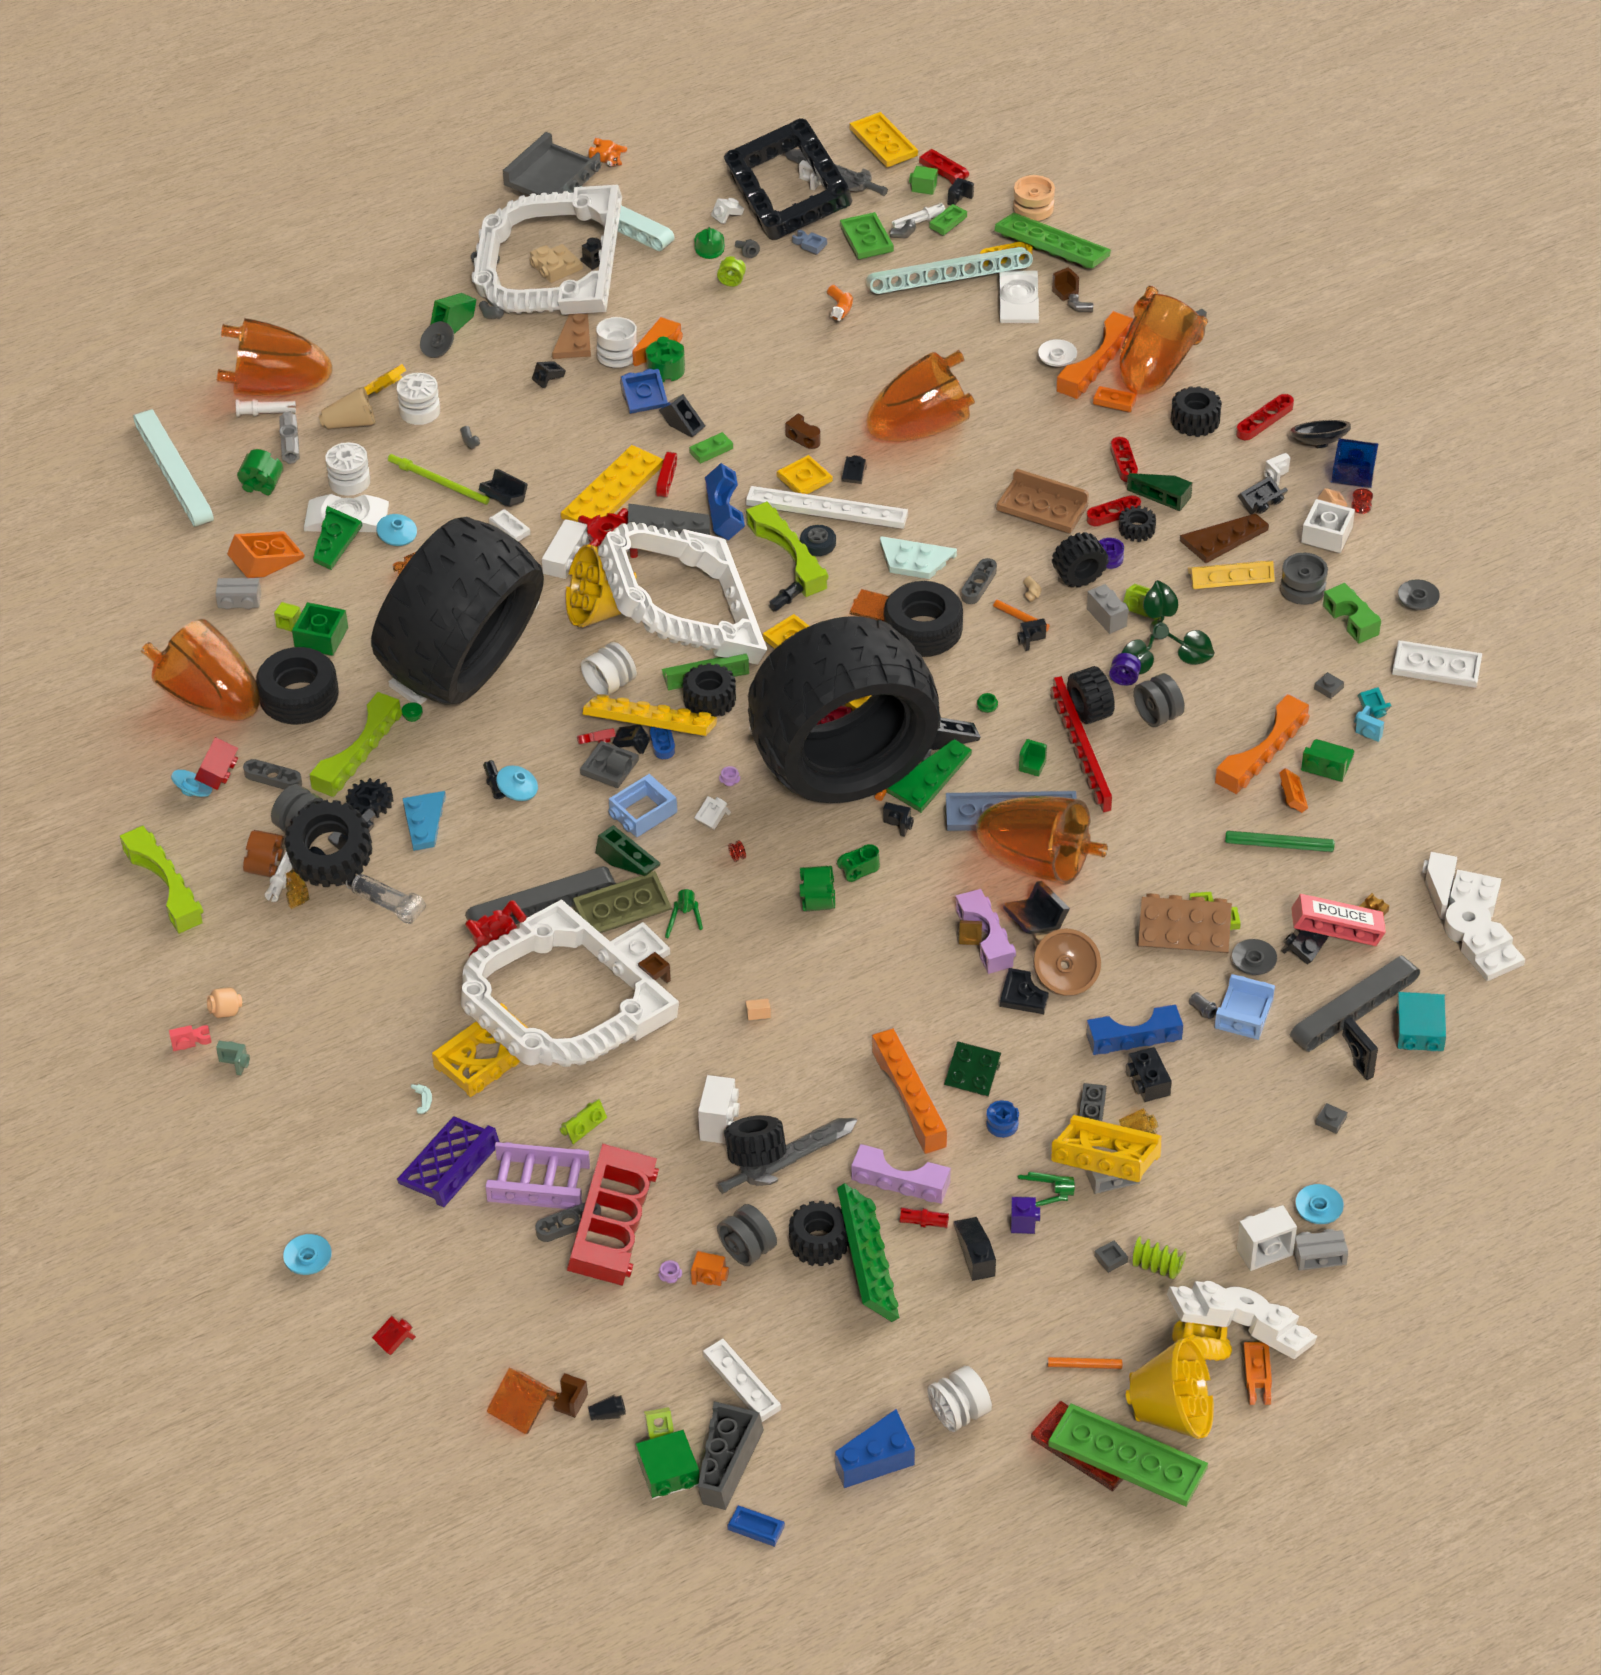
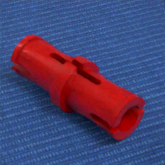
(924, 1218)

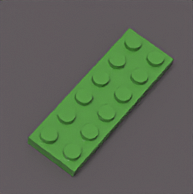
(1052, 240)
(1128, 1454)

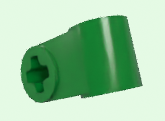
(860, 862)

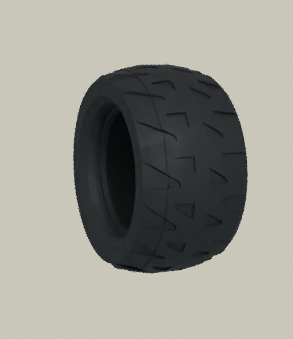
(457, 610)
(823, 671)

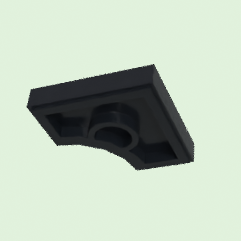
(1022, 994)
(1362, 1048)

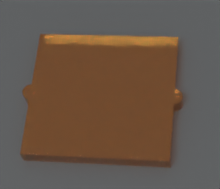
(869, 605)

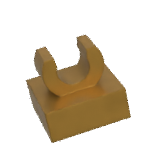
(1374, 903)
(970, 932)

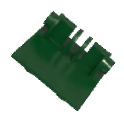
(973, 1068)

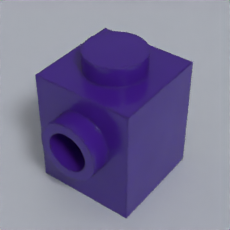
(1024, 1215)

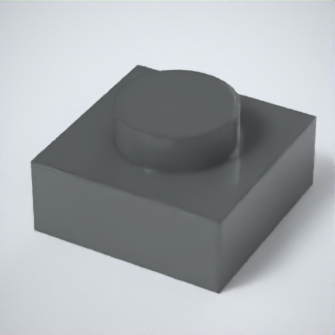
(1329, 685)
(1331, 1118)
(1111, 1256)

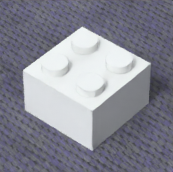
(1328, 526)
(717, 1108)
(1266, 1237)

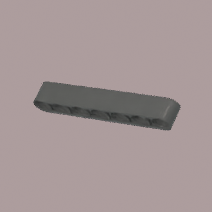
(542, 896)
(1355, 1003)

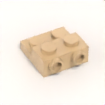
(555, 262)

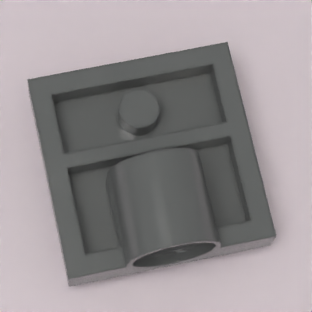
(609, 764)

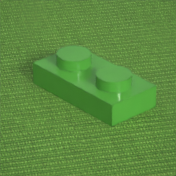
(948, 219)
(711, 447)

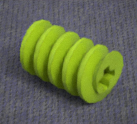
(1157, 1258)

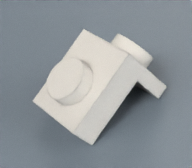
(807, 174)
(725, 207)

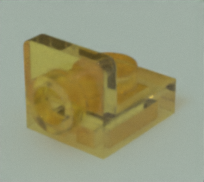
(297, 890)
(1140, 1121)

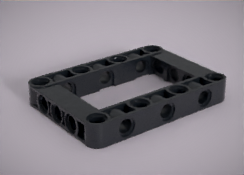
(793, 135)

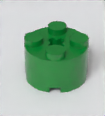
(667, 357)
(259, 472)
(817, 888)

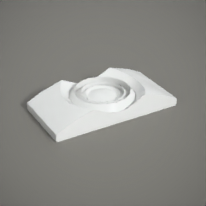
(1019, 297)
(364, 508)

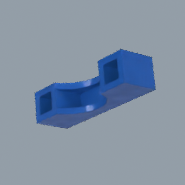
(720, 486)
(1109, 1036)

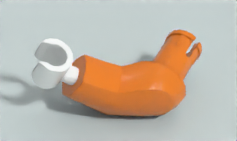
(844, 302)

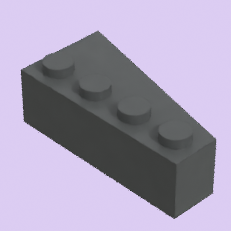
(669, 519)
(728, 1451)

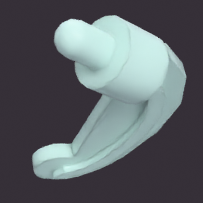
(426, 1097)

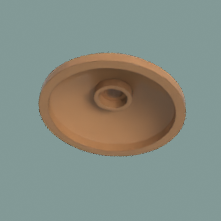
(1075, 950)

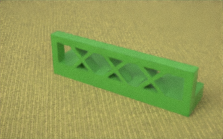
(674, 675)

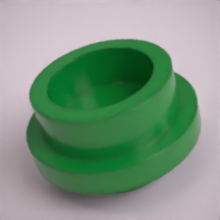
(987, 703)
(412, 711)

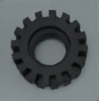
(1137, 515)

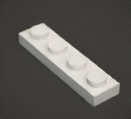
(741, 1379)

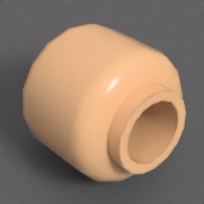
(224, 1002)

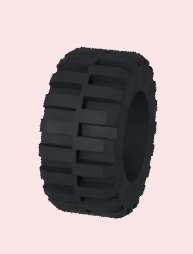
(320, 820)

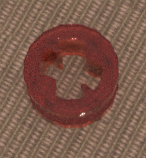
(737, 851)

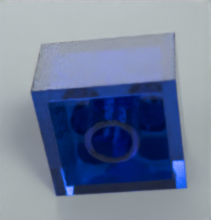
(1354, 463)

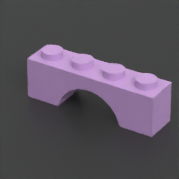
(995, 949)
(925, 1183)

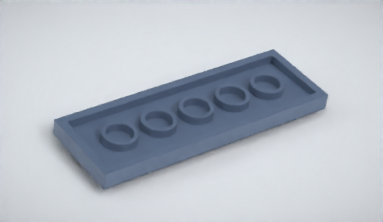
(965, 808)

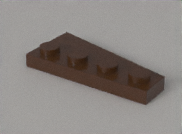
(1223, 537)

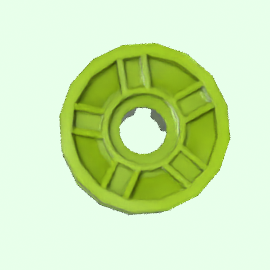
(731, 271)

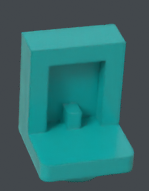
(1375, 700)

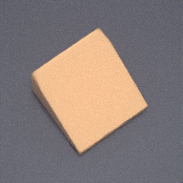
(1332, 497)
(758, 1009)

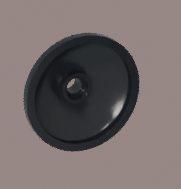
(1321, 432)

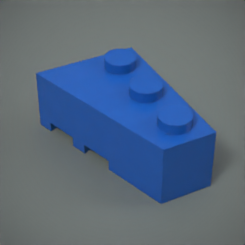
(875, 1452)

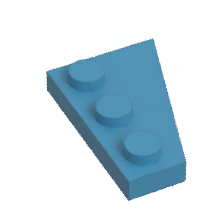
(423, 818)

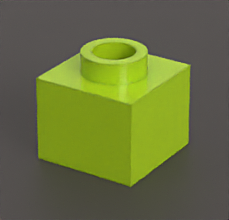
(286, 616)
(663, 1429)

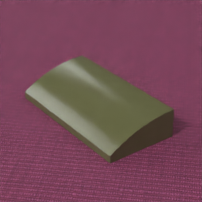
(623, 903)

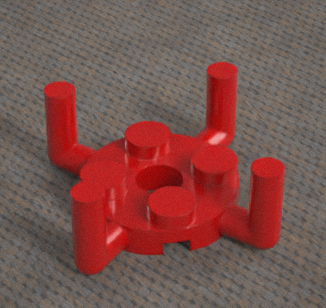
(598, 524)
(499, 923)

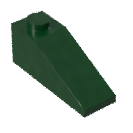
(1163, 489)
(624, 853)

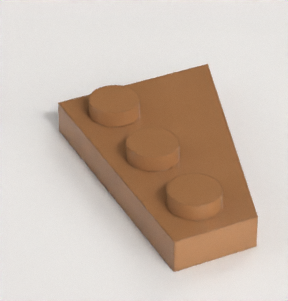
(574, 338)

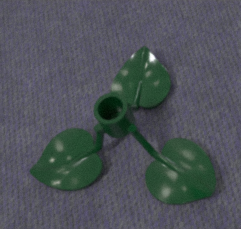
(1162, 602)

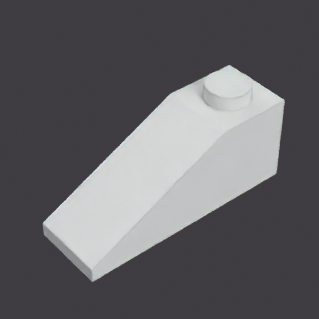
(1439, 880)

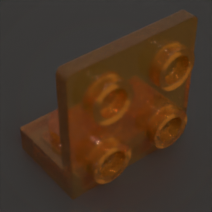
(520, 1400)

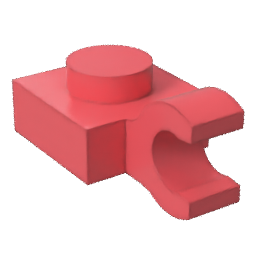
(186, 1037)

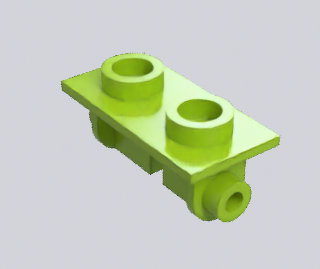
(584, 1122)

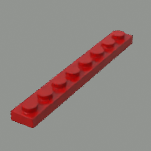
(1082, 745)

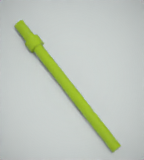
(407, 465)

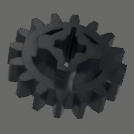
(370, 796)

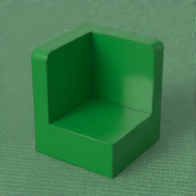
(1032, 757)

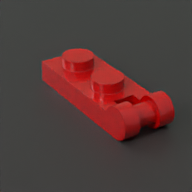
(945, 166)

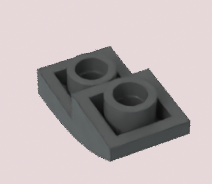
(1093, 1101)

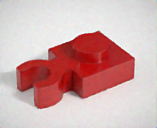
(602, 735)

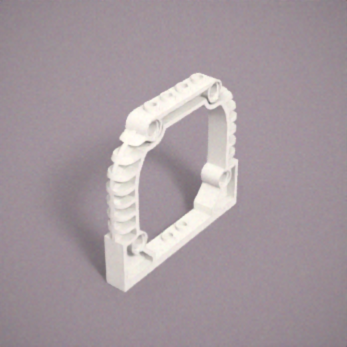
(572, 296)
(693, 550)
(540, 933)

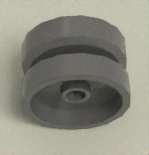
(1304, 578)
(1159, 700)
(289, 803)
(747, 1235)

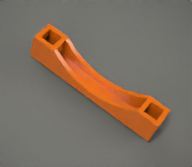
(1077, 377)
(1240, 768)
(923, 1115)

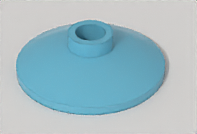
(396, 530)
(517, 783)
(189, 786)
(1321, 1197)
(305, 1247)

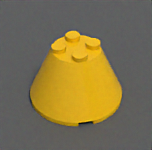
(589, 594)
(1174, 1391)

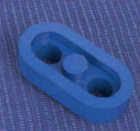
(662, 742)

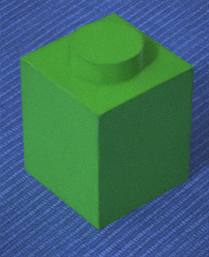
(924, 180)

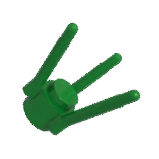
(685, 903)
(1062, 1185)

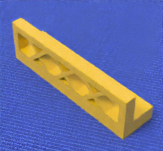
(1232, 574)

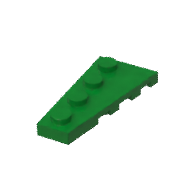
(930, 776)

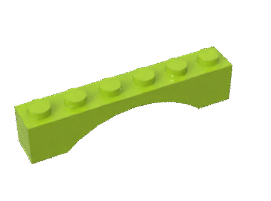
(767, 524)
(333, 772)
(142, 851)

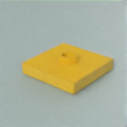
(804, 475)

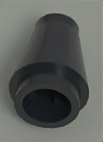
(608, 1408)

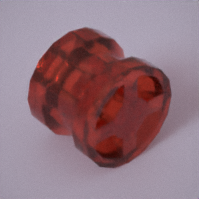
(1362, 500)

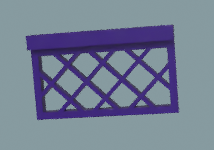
(462, 1166)

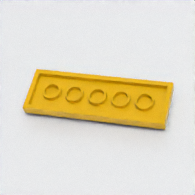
(614, 485)
(654, 716)

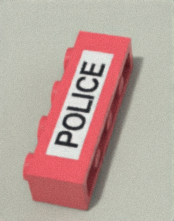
(1338, 920)

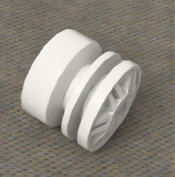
(616, 341)
(418, 398)
(347, 469)
(608, 669)
(959, 1398)

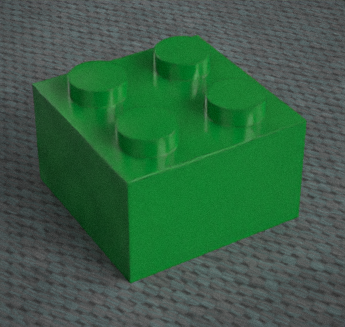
(320, 628)

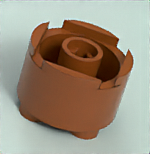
(263, 853)

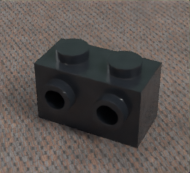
(1149, 1074)

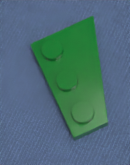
(336, 535)

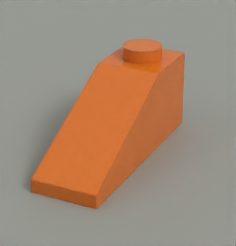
(661, 328)

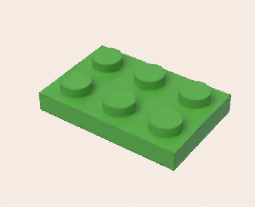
(866, 235)

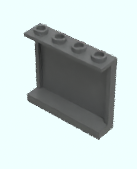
(549, 168)

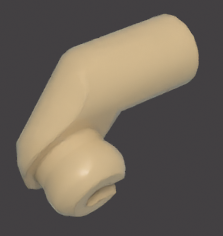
(1033, 587)

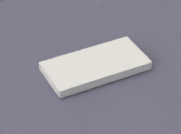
(1437, 664)

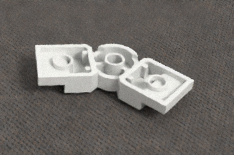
(1469, 920)
(1217, 1306)

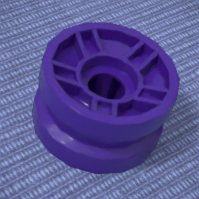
(1115, 551)
(1125, 669)

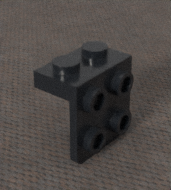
(1039, 912)

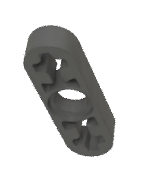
(979, 588)
(258, 770)
(563, 1230)

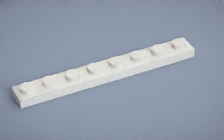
(828, 507)

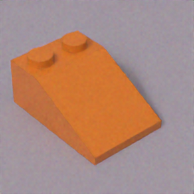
(263, 553)

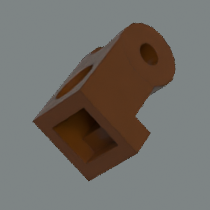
(802, 432)

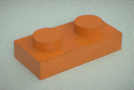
(1114, 399)
(1293, 790)

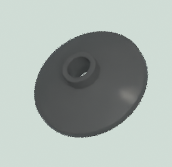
(437, 339)
(1418, 594)
(1254, 956)

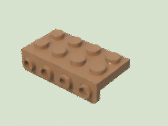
(1044, 501)
(1185, 923)

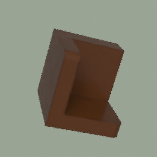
(1065, 283)
(656, 967)
(572, 1395)

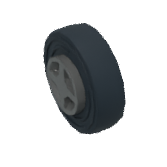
(818, 539)

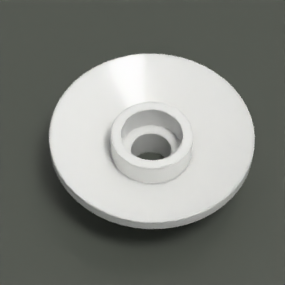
(1057, 352)

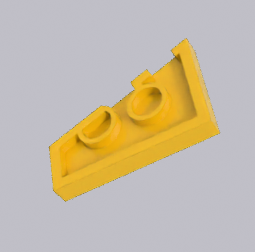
(385, 380)

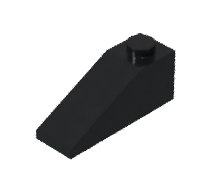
(954, 729)
(976, 1248)

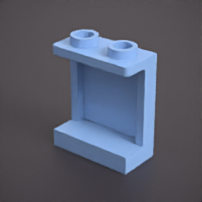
(1245, 1007)

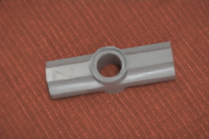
(289, 437)

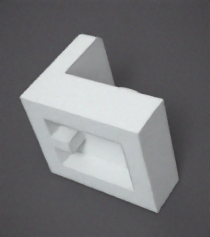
(1277, 466)
(712, 812)

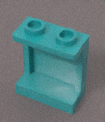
(1421, 1021)

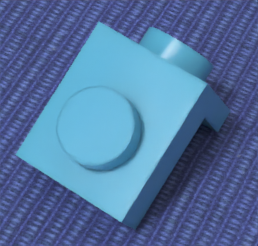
(1368, 726)

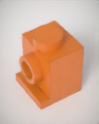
(709, 1269)

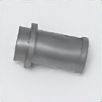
(1207, 1008)

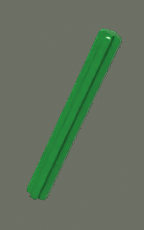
(1279, 841)

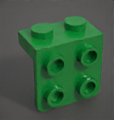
(1327, 760)

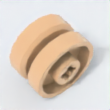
(1034, 197)

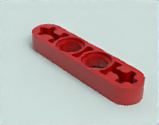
(1281, 405)

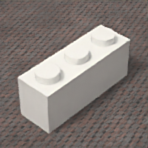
(563, 548)

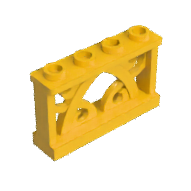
(487, 1069)
(1134, 1148)

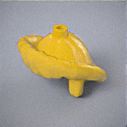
(1209, 1338)

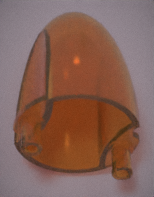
(1158, 341)
(274, 361)
(920, 401)
(205, 673)
(1040, 836)

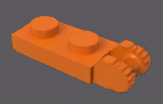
(1257, 1370)

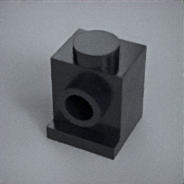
(591, 250)

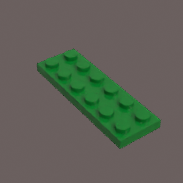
(868, 1253)

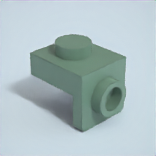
(234, 1054)

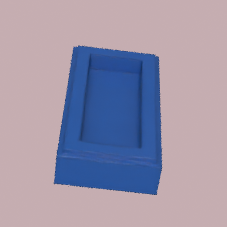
(756, 1525)

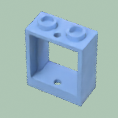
(644, 787)

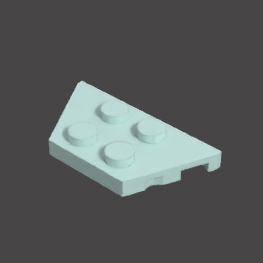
(914, 557)

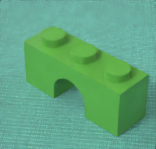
(1362, 621)

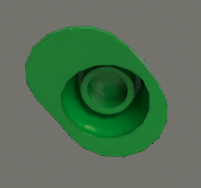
(709, 243)

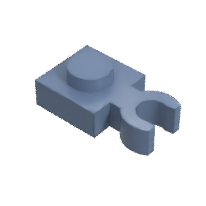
(811, 242)

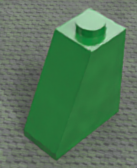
(454, 310)

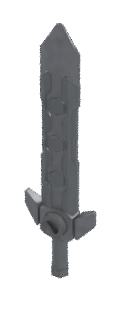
(854, 180)
(795, 1150)

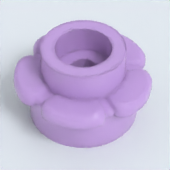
(729, 776)
(670, 1267)

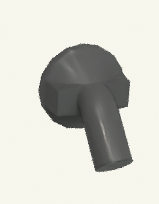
(749, 248)

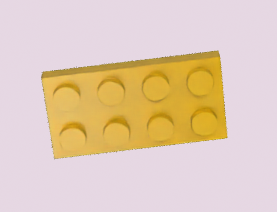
(883, 139)

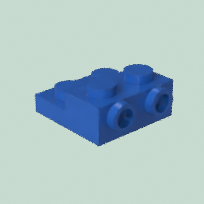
(643, 390)

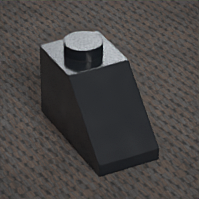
(682, 416)

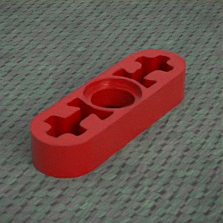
(1125, 453)
(666, 474)
(1101, 515)

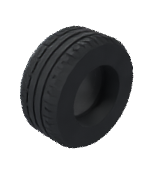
(929, 600)
(300, 704)

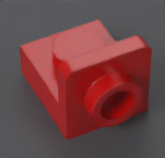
(392, 1334)

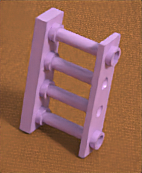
(534, 1194)

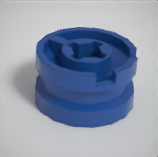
(1002, 1127)

